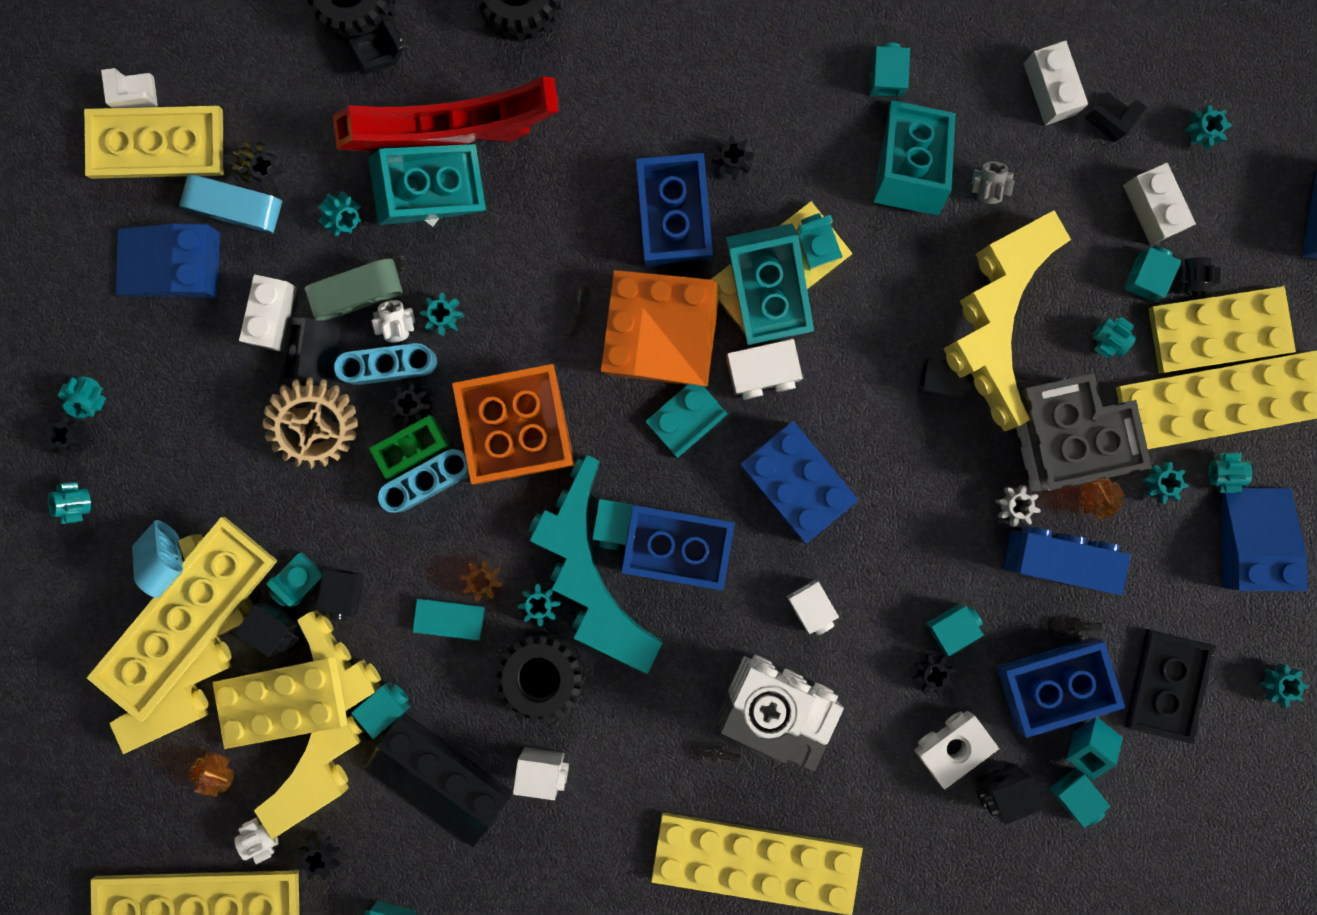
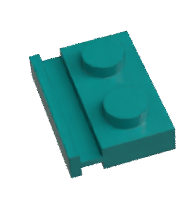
(686, 418)

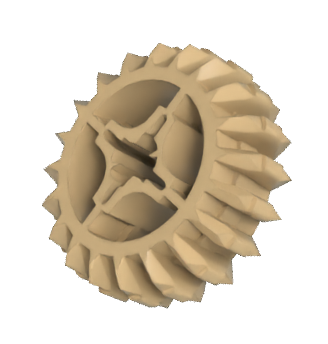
(296, 418)

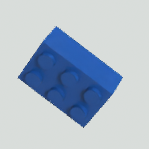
(674, 210)
(798, 482)
(678, 547)
(1067, 559)
(1060, 687)

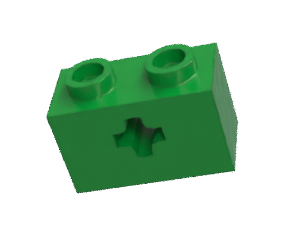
(410, 447)

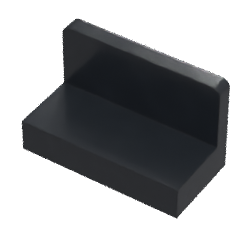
(309, 352)

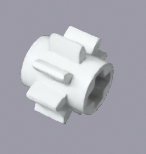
(393, 321)
(1027, 508)
(254, 841)

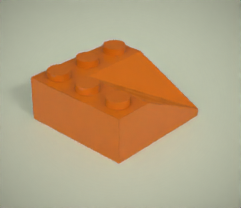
(660, 328)
(513, 424)

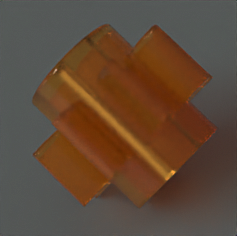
(1101, 498)
(474, 585)
(211, 775)

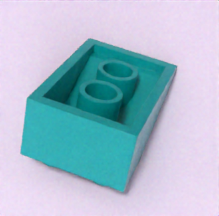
(916, 158)
(425, 183)
(770, 283)

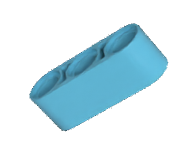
(230, 203)
(370, 360)
(409, 483)
(157, 559)

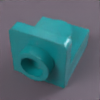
(818, 241)
(295, 581)

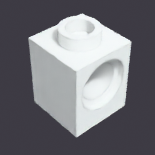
(813, 608)

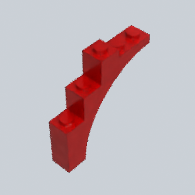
(491, 117)

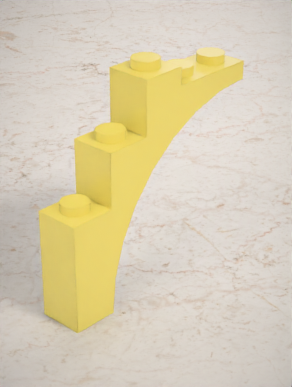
(992, 311)
(184, 700)
(316, 777)

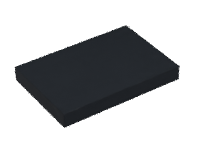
(1170, 686)

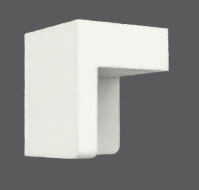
(128, 91)

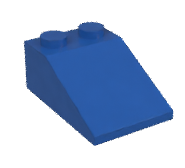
(168, 261)
(1262, 541)

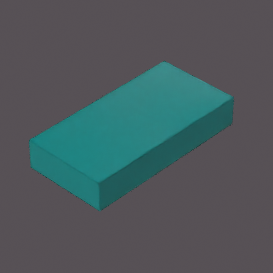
(448, 619)

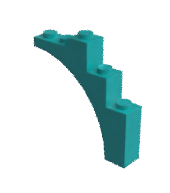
(566, 534)

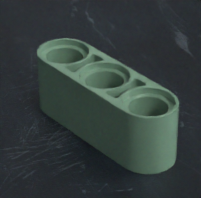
(353, 289)

